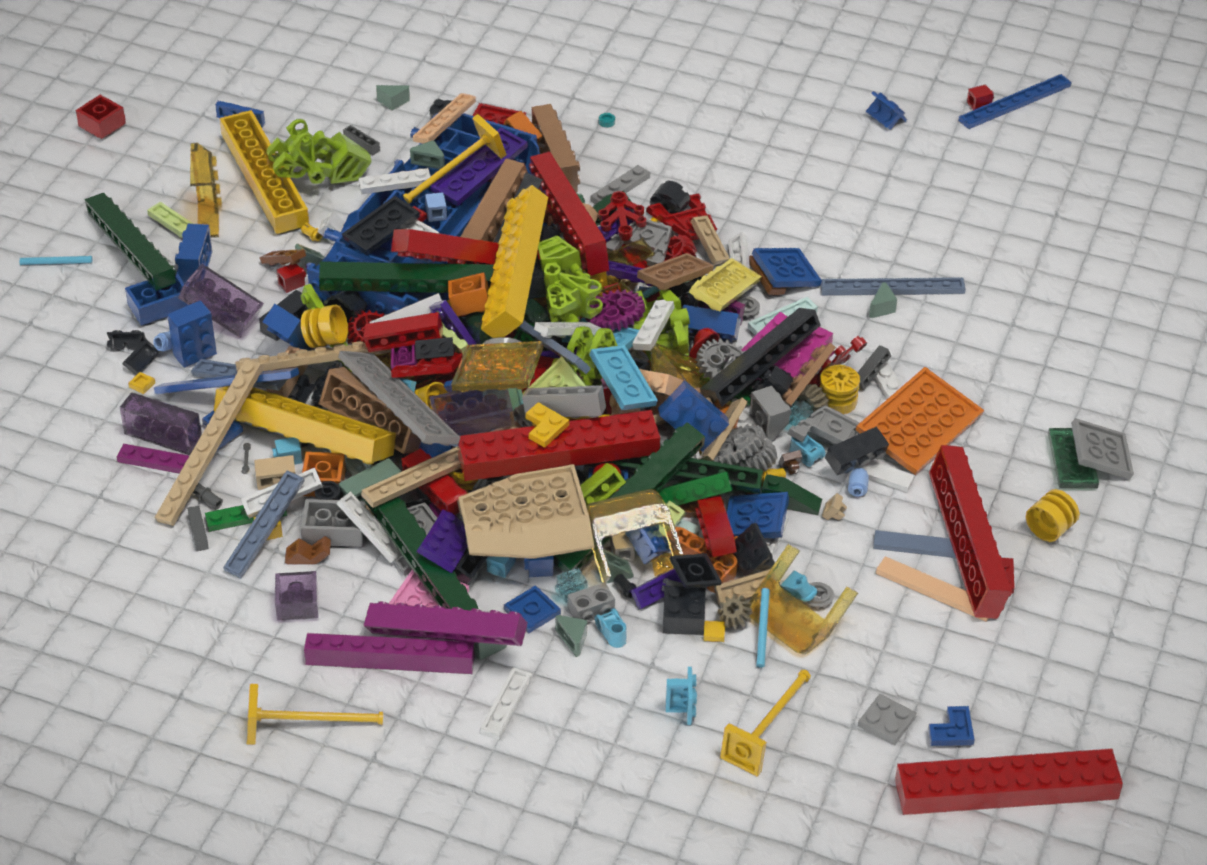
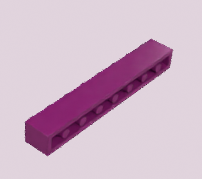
(446, 624)
(389, 653)

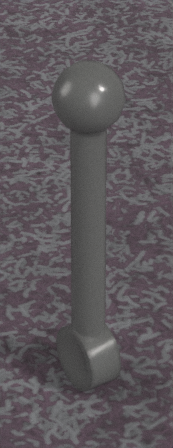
(246, 446)

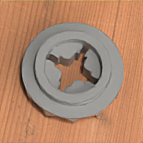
(753, 306)
(826, 594)

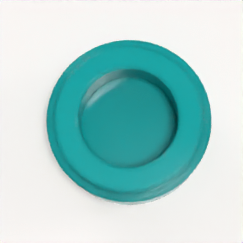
(606, 120)

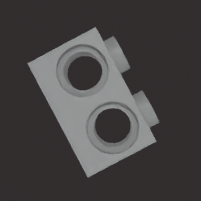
(590, 602)

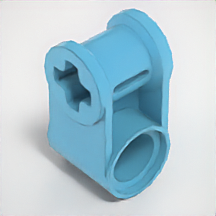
(808, 450)
(798, 586)
(612, 628)

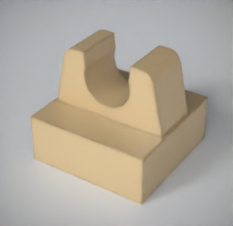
(834, 508)

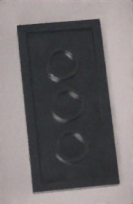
(380, 224)

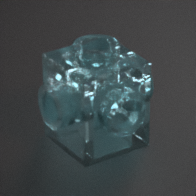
(799, 412)
(569, 583)

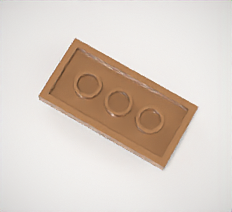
(675, 271)
(807, 372)

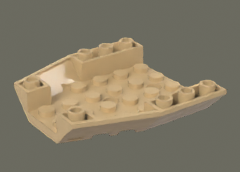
(528, 530)

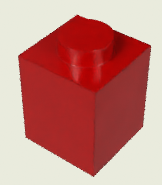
(979, 96)
(291, 277)

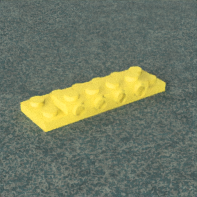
(724, 284)

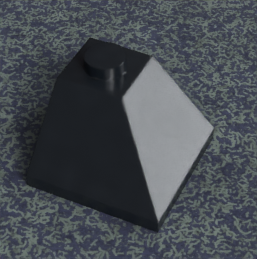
(695, 570)

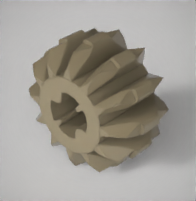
(813, 396)
(730, 607)

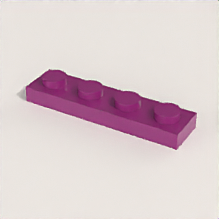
(151, 458)

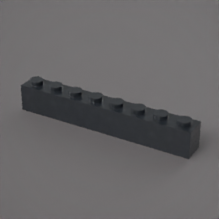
(760, 356)

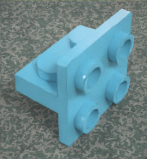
(682, 695)

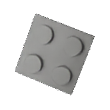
(887, 719)

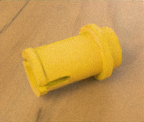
(311, 232)

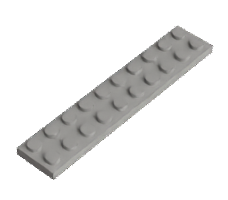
(399, 398)

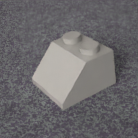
(769, 411)

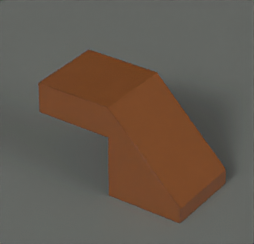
(303, 553)

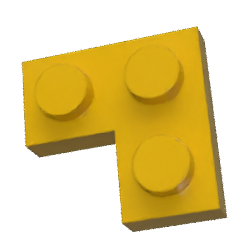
(548, 424)

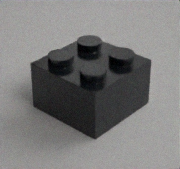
(684, 610)

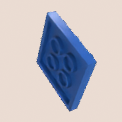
(786, 267)
(764, 509)

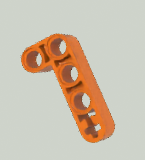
(692, 544)

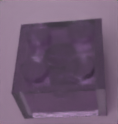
(296, 595)

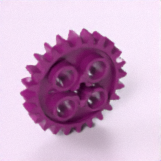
(618, 310)

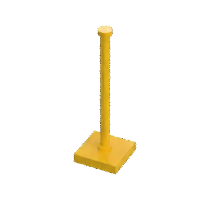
(487, 135)
(256, 714)
(748, 749)

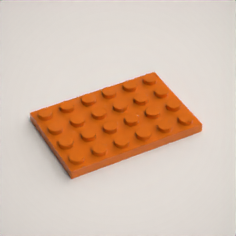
(921, 419)

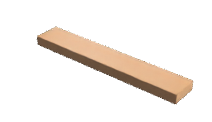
(444, 118)
(925, 585)

